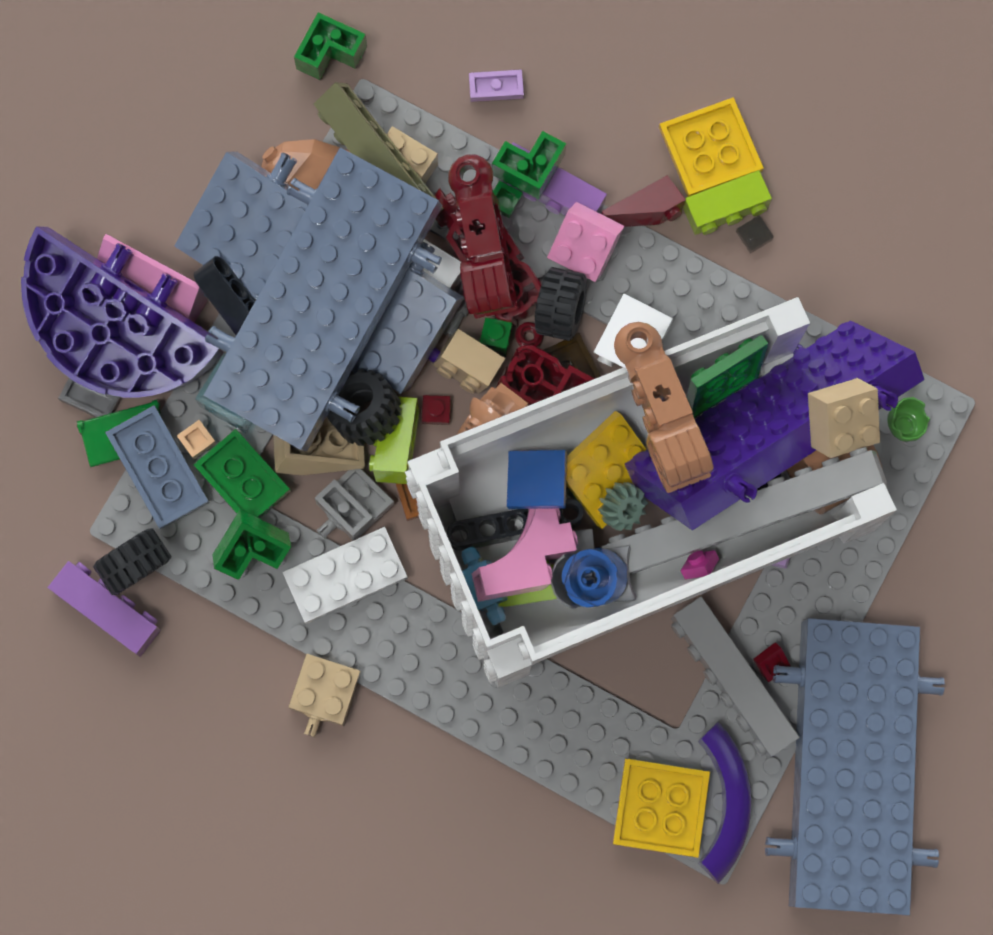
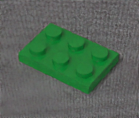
(242, 476)

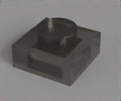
(754, 234)

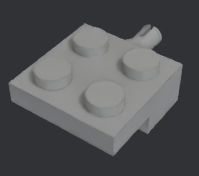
(352, 504)

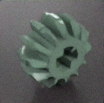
(622, 506)

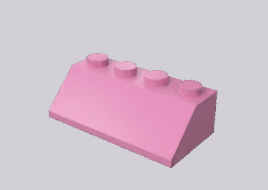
(146, 272)

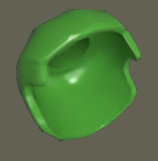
(908, 420)

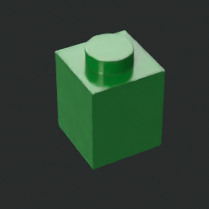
(496, 335)

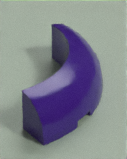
(735, 806)

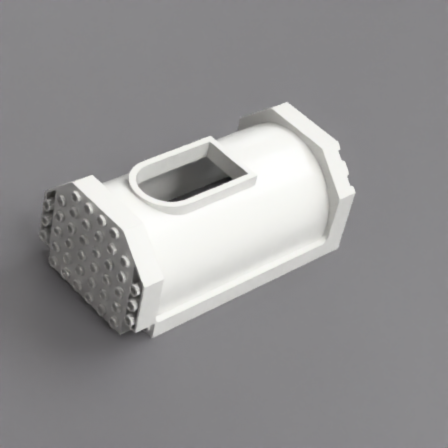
(471, 477)

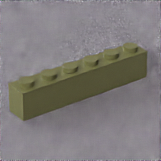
(363, 135)

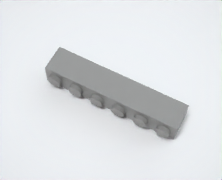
(734, 678)

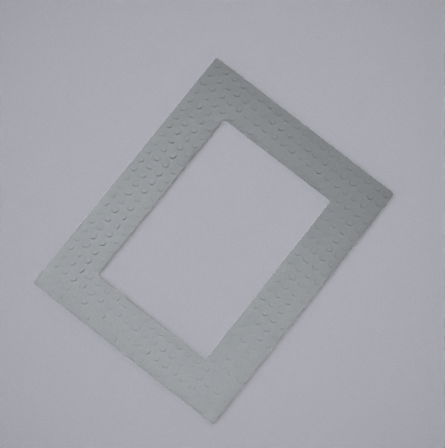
(416, 646)

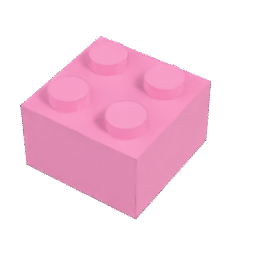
(585, 241)

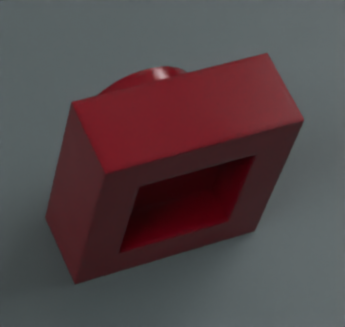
(436, 410)
(768, 659)

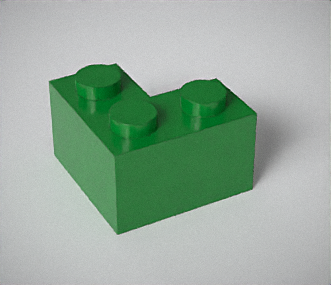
(326, 41)
(531, 170)
(248, 539)

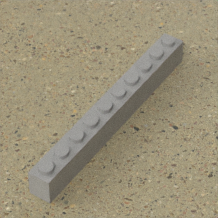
(772, 505)

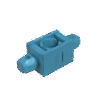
(472, 558)

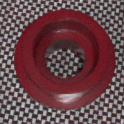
(527, 327)

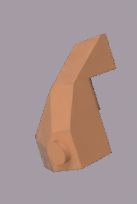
(312, 157)

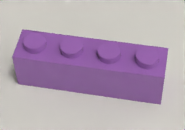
(565, 191)
(105, 610)

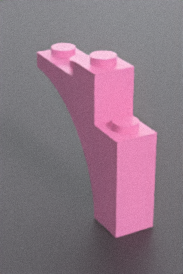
(525, 565)

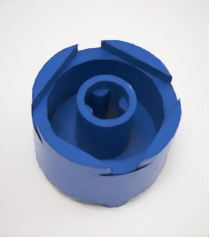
(582, 586)

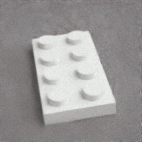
(345, 575)

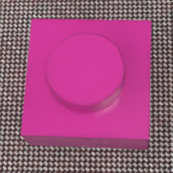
(699, 564)

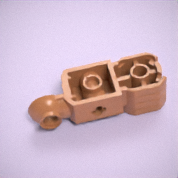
(492, 405)
(672, 432)

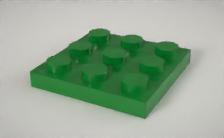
(726, 376)

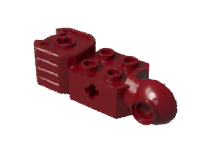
(487, 273)
(523, 276)
(543, 371)

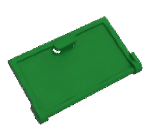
(96, 443)

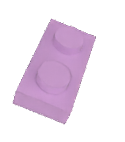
(496, 85)

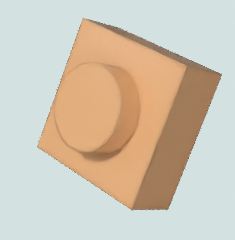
(196, 439)

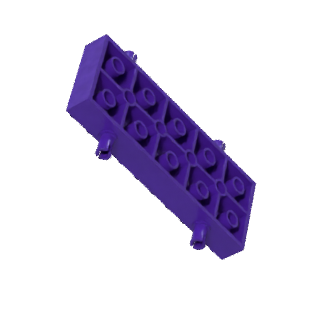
(768, 421)

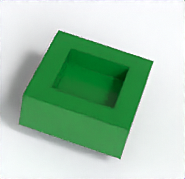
(507, 197)

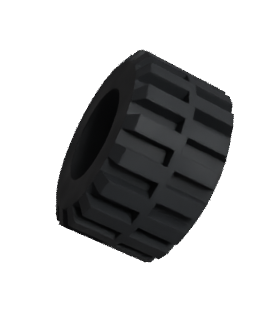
(560, 303)
(377, 418)
(132, 561)

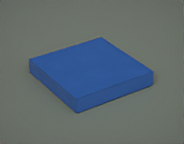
(536, 479)

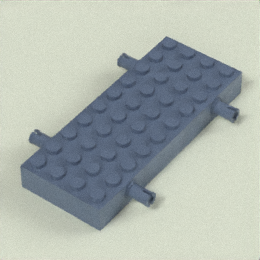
(249, 223)
(323, 299)
(855, 767)

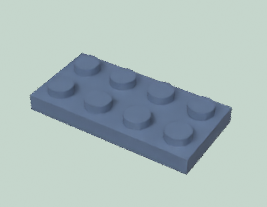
(157, 467)

